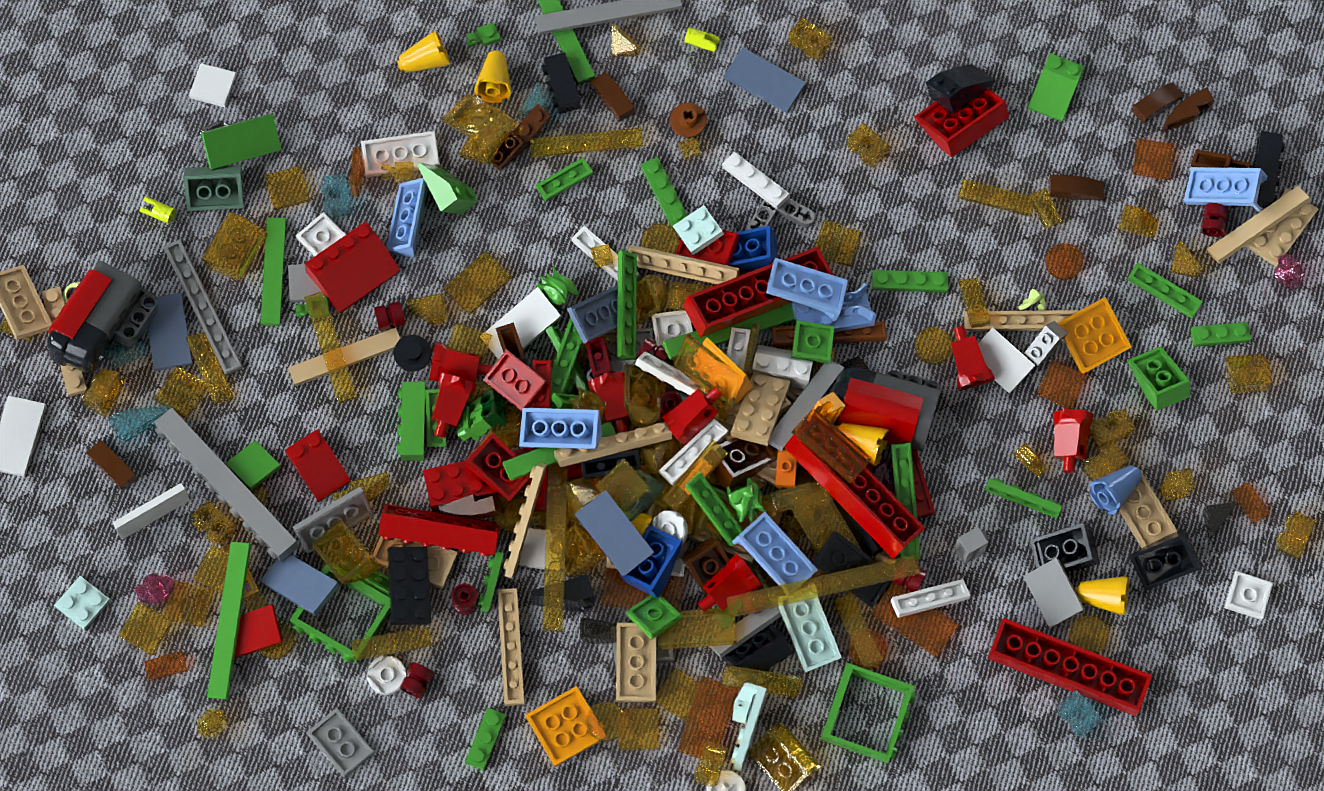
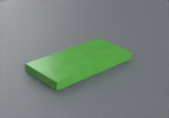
(241, 141)

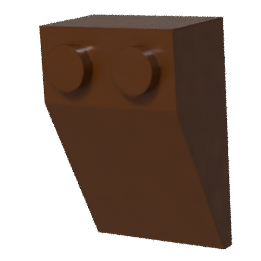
(742, 461)

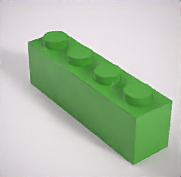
(412, 421)

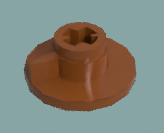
(688, 120)

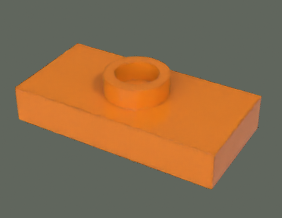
(785, 470)

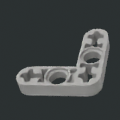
(781, 211)

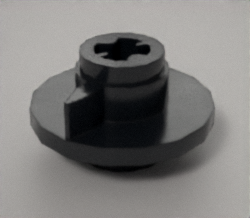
(412, 353)

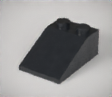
(958, 86)
(1072, 546)
(1165, 560)
(577, 595)

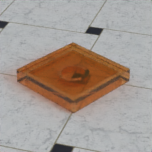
(1153, 159)
(356, 171)
(1061, 384)

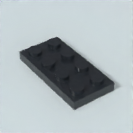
(841, 555)
(409, 586)

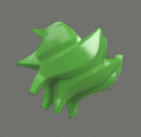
(557, 288)
(746, 500)

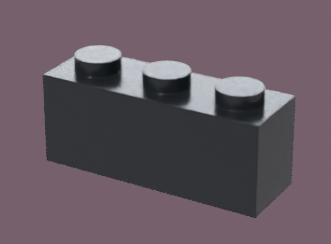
(561, 83)
(603, 465)

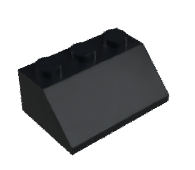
(760, 650)

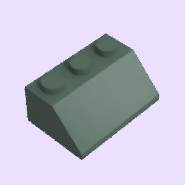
(214, 188)

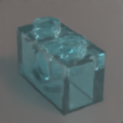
(336, 185)
(1074, 703)

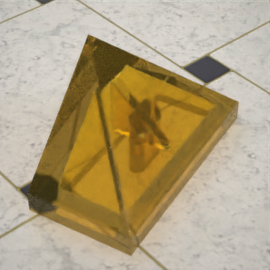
(622, 44)
(1184, 262)

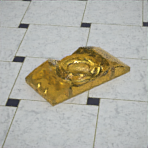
(479, 120)

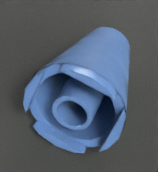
(1115, 488)

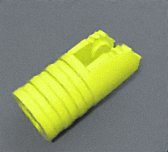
(701, 39)
(160, 210)

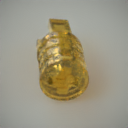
(1030, 459)

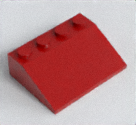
(967, 125)
(352, 267)

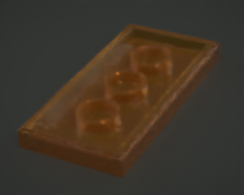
(831, 445)
(622, 595)
(926, 628)
(707, 716)

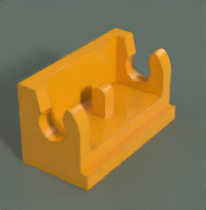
(830, 407)

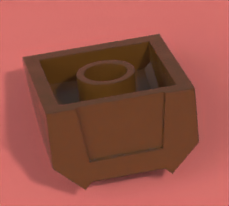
(705, 561)

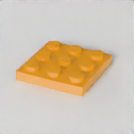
(1094, 335)
(562, 726)

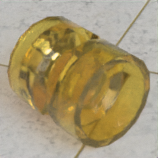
(791, 529)

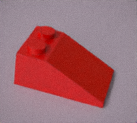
(487, 464)
(317, 465)

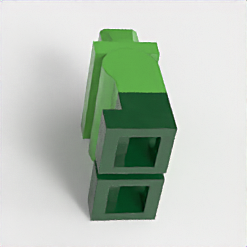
(482, 415)

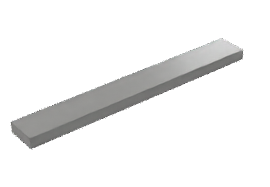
(602, 14)
(203, 307)

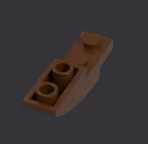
(519, 139)

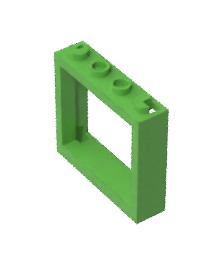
(332, 645)
(881, 680)

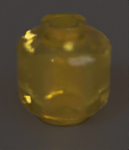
(211, 723)

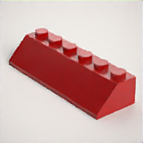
(439, 529)

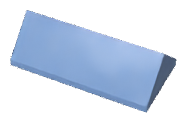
(407, 218)
(560, 428)

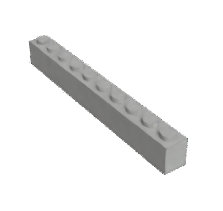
(226, 485)

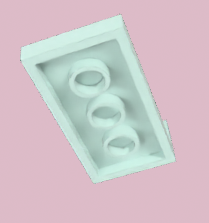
(810, 633)
(751, 699)

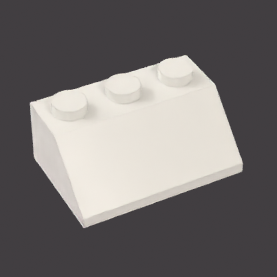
(779, 364)

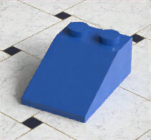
(755, 249)
(654, 572)

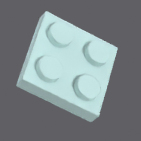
(698, 230)
(82, 603)

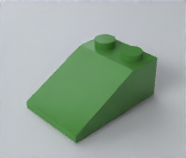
(1056, 87)
(448, 191)
(1160, 378)

